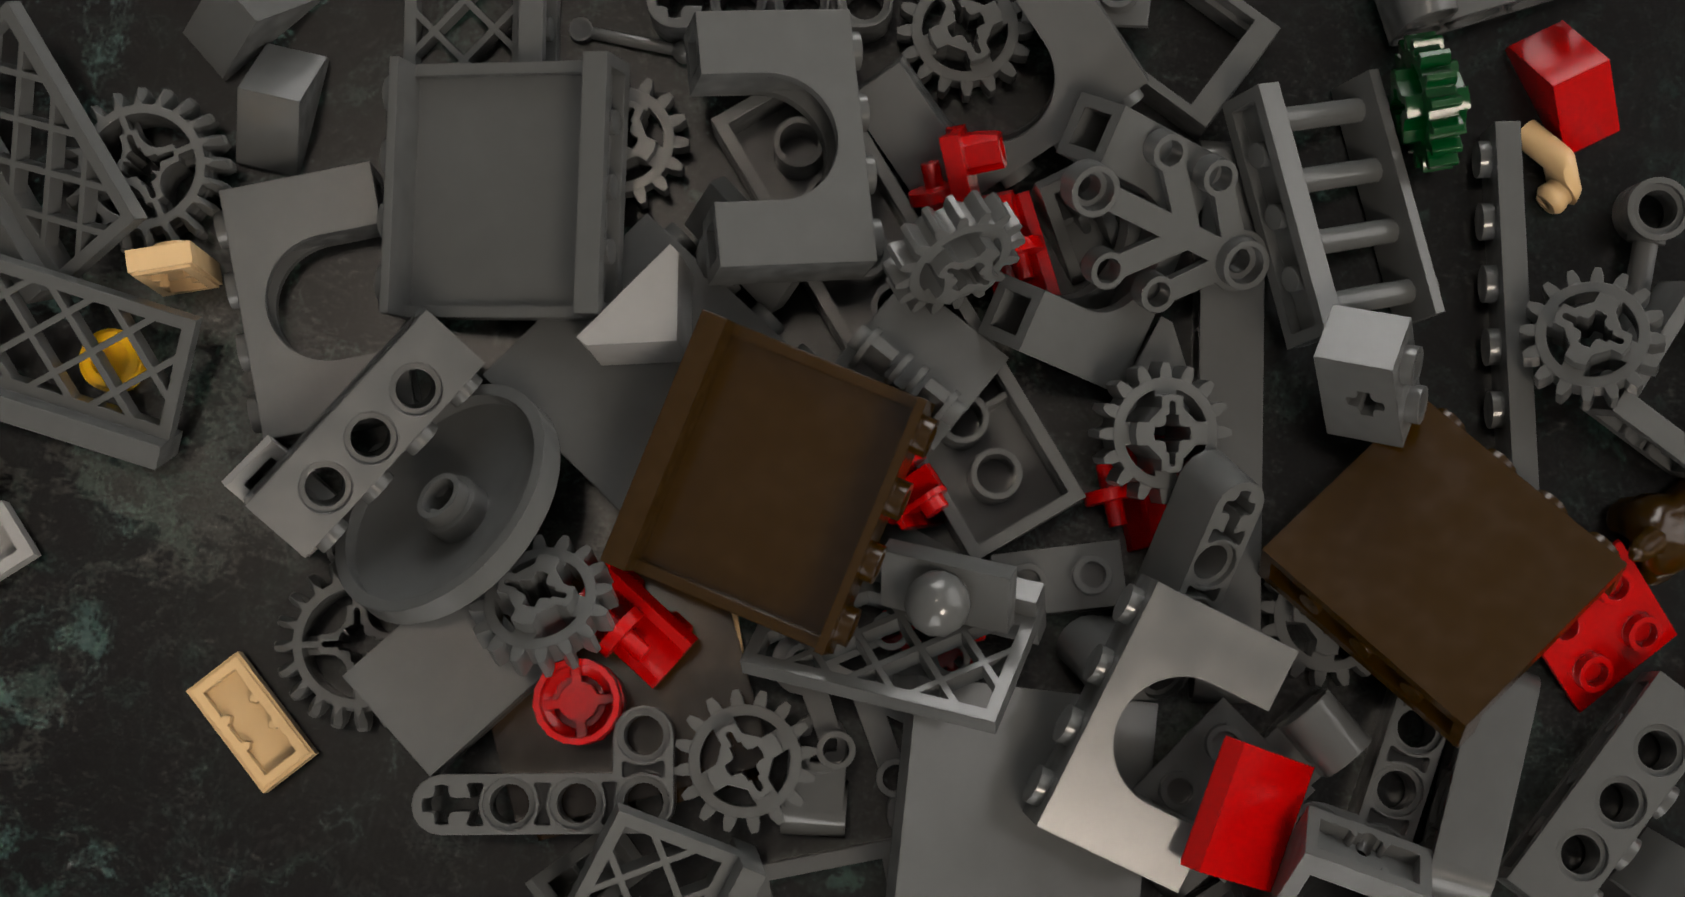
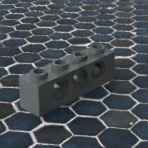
(281, 494)
(1611, 757)

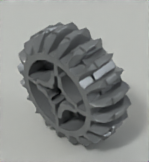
(203, 153)
(307, 645)

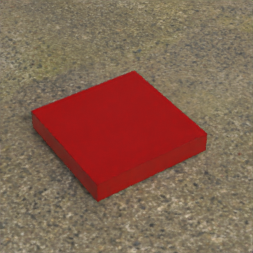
(1246, 815)

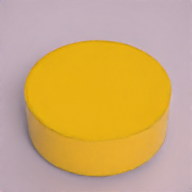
(121, 356)

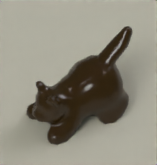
(1654, 529)

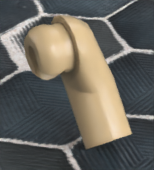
(1558, 164)

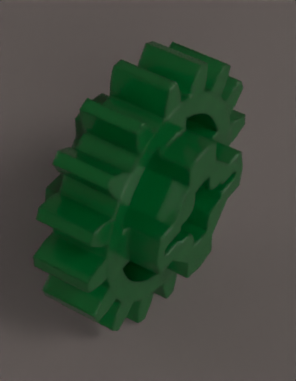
(1428, 101)

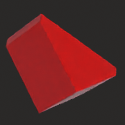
(1567, 85)

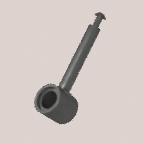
(1645, 238)

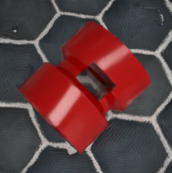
(579, 703)

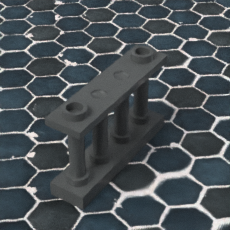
(1286, 221)

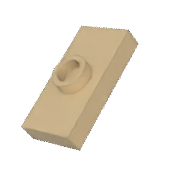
(174, 267)
(252, 722)

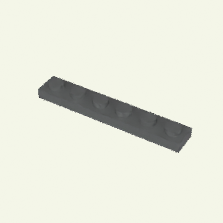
(1505, 288)

